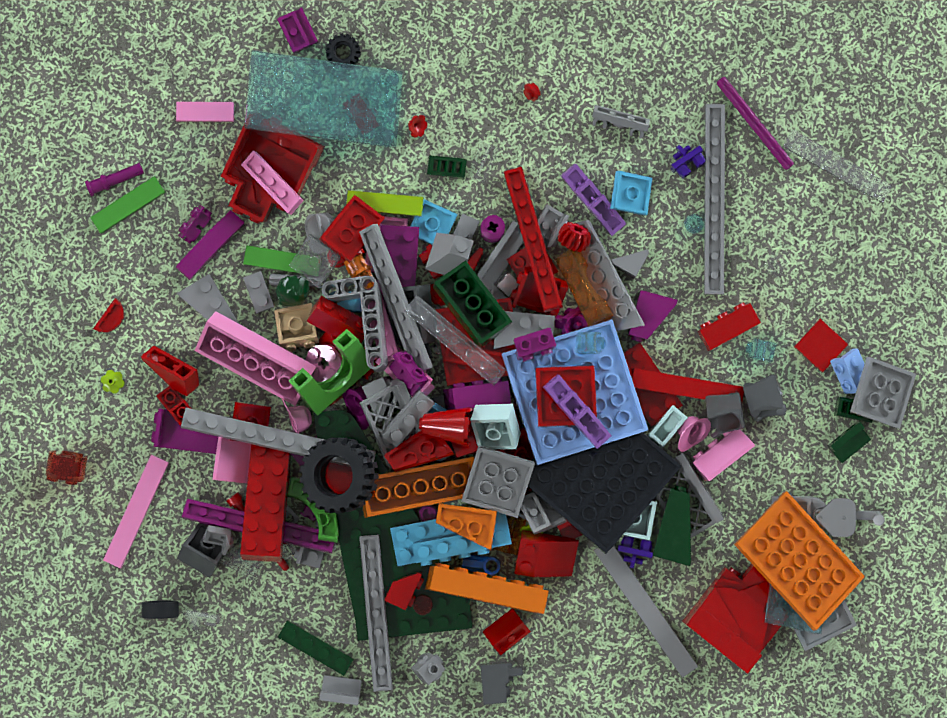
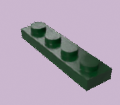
(315, 647)

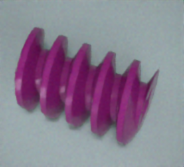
(496, 222)

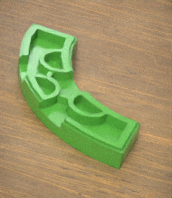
(326, 521)

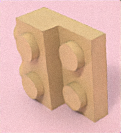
(293, 329)

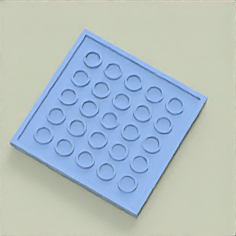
(615, 394)

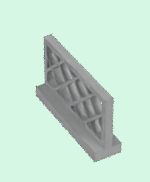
(402, 397)
(700, 492)

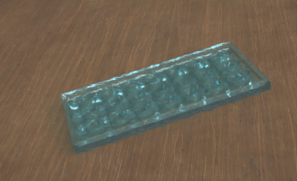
(323, 99)

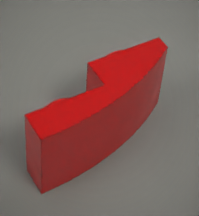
(173, 403)

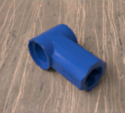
(479, 564)

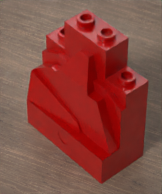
(286, 153)
(733, 616)

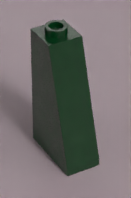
(675, 529)

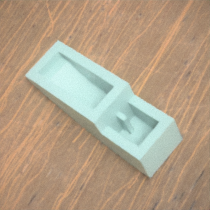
(667, 426)

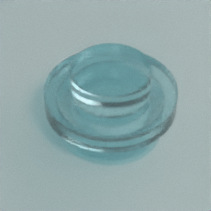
(693, 223)

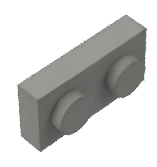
(258, 292)

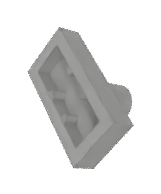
(466, 227)

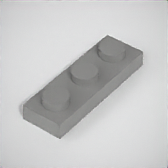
(407, 418)

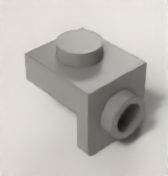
(219, 536)

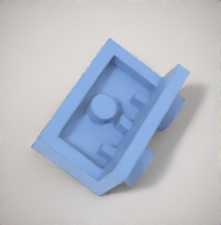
(849, 370)

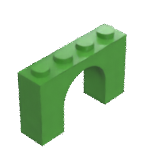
(322, 394)

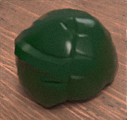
(292, 291)

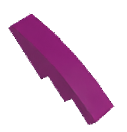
(209, 245)

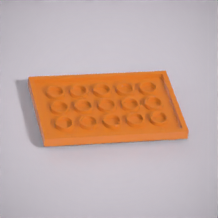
(799, 560)

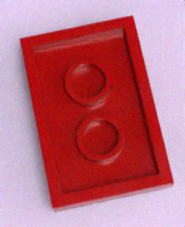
(344, 231)

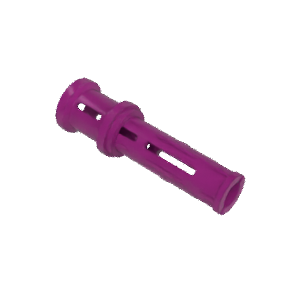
(105, 182)

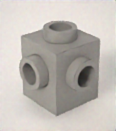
(428, 668)

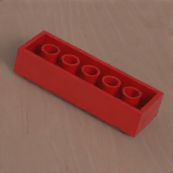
(265, 504)

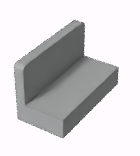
(340, 690)

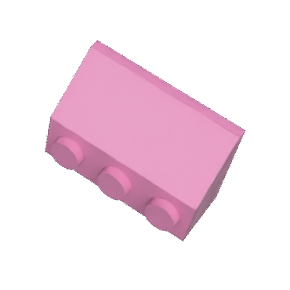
(721, 454)

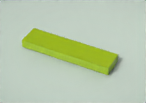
(391, 203)

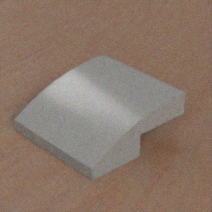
(540, 514)

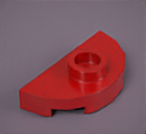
(111, 318)

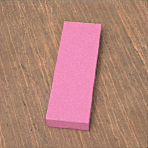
(205, 111)

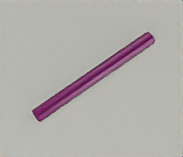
(755, 123)

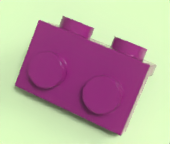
(535, 343)

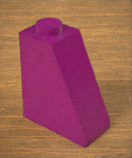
(652, 310)

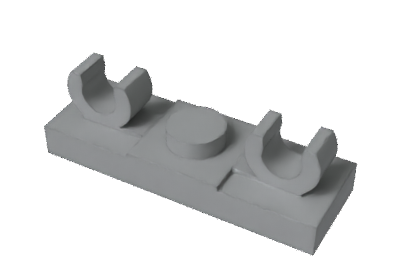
(620, 119)

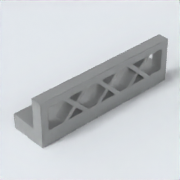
(497, 260)

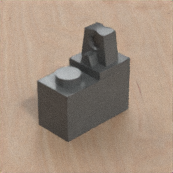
(494, 678)

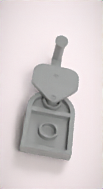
(837, 516)

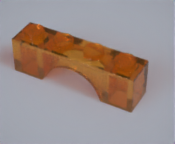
(574, 271)

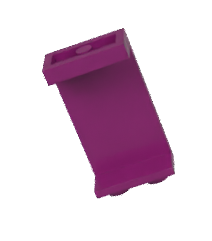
(172, 436)

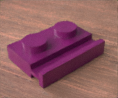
(297, 30)

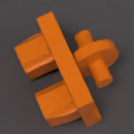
(359, 268)

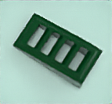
(461, 175)
(839, 410)

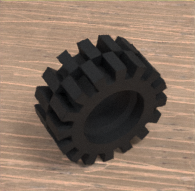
(343, 40)

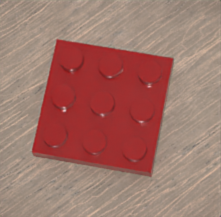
(580, 380)

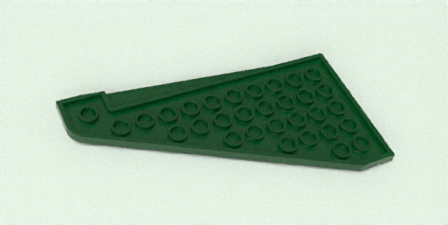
(448, 611)

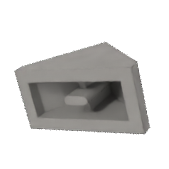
(631, 263)

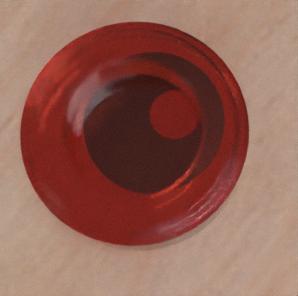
(422, 604)

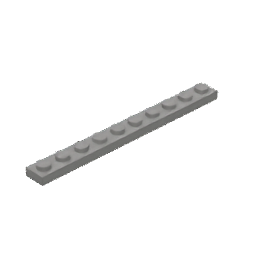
(714, 199)
(253, 433)

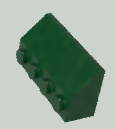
(472, 304)

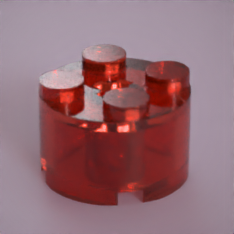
(66, 466)

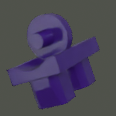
(680, 165)
(626, 546)

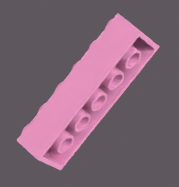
(251, 356)

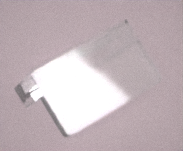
(245, 567)

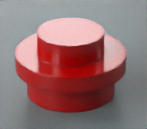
(531, 91)

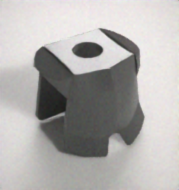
(764, 398)
(725, 413)

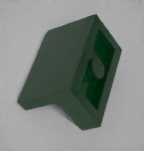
(849, 442)

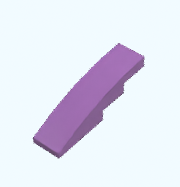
(593, 199)
(577, 411)

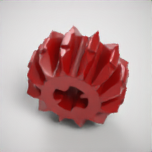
(574, 237)

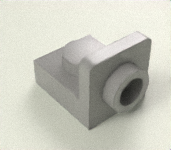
(308, 557)

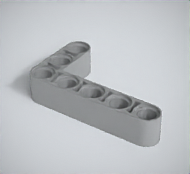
(368, 315)

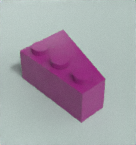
(477, 394)

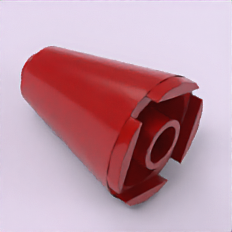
(449, 425)

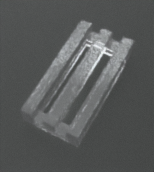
(488, 147)

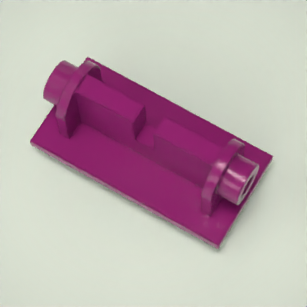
(189, 229)

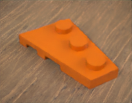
(468, 522)

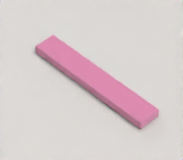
(136, 511)

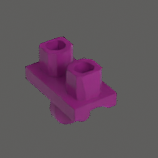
(572, 320)

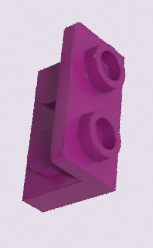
(408, 372)

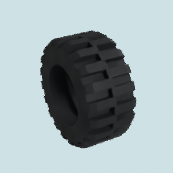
(315, 479)

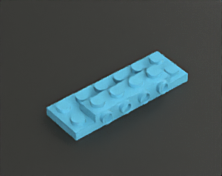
(429, 541)

